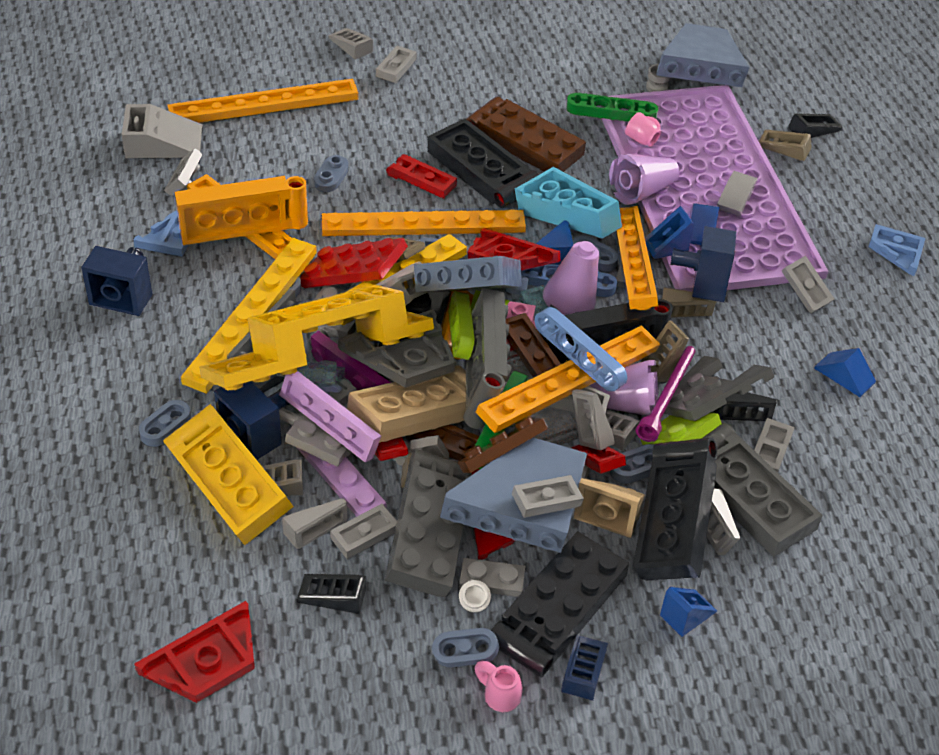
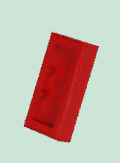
(602, 460)

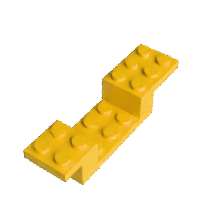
(279, 339)

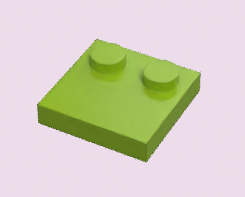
(682, 429)

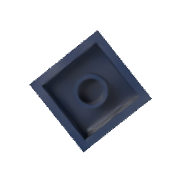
(710, 263)
(117, 280)
(252, 416)

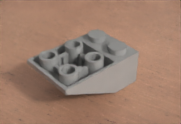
(158, 133)

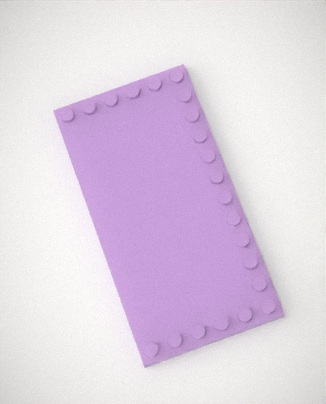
(709, 141)

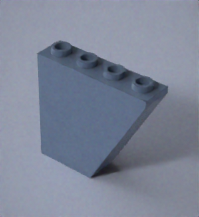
(704, 56)
(468, 274)
(488, 502)

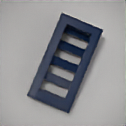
(579, 686)

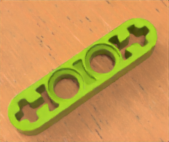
(461, 325)

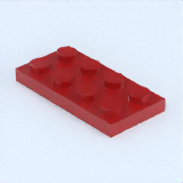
(353, 263)

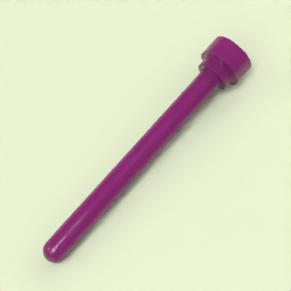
(650, 426)

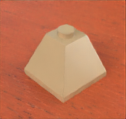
(609, 506)

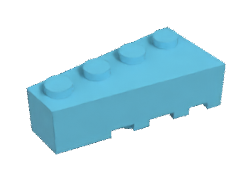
(561, 197)

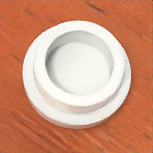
(474, 596)

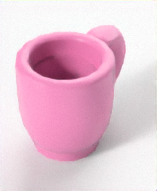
(643, 129)
(502, 685)

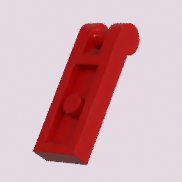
(422, 176)

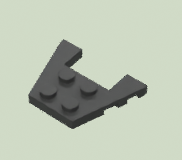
(407, 361)
(702, 394)

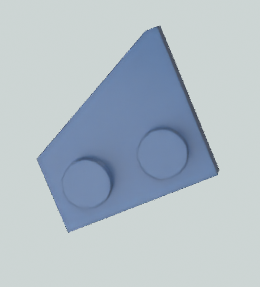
(163, 237)
(898, 247)

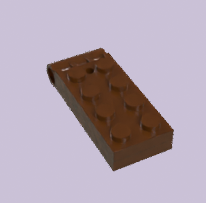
(528, 135)

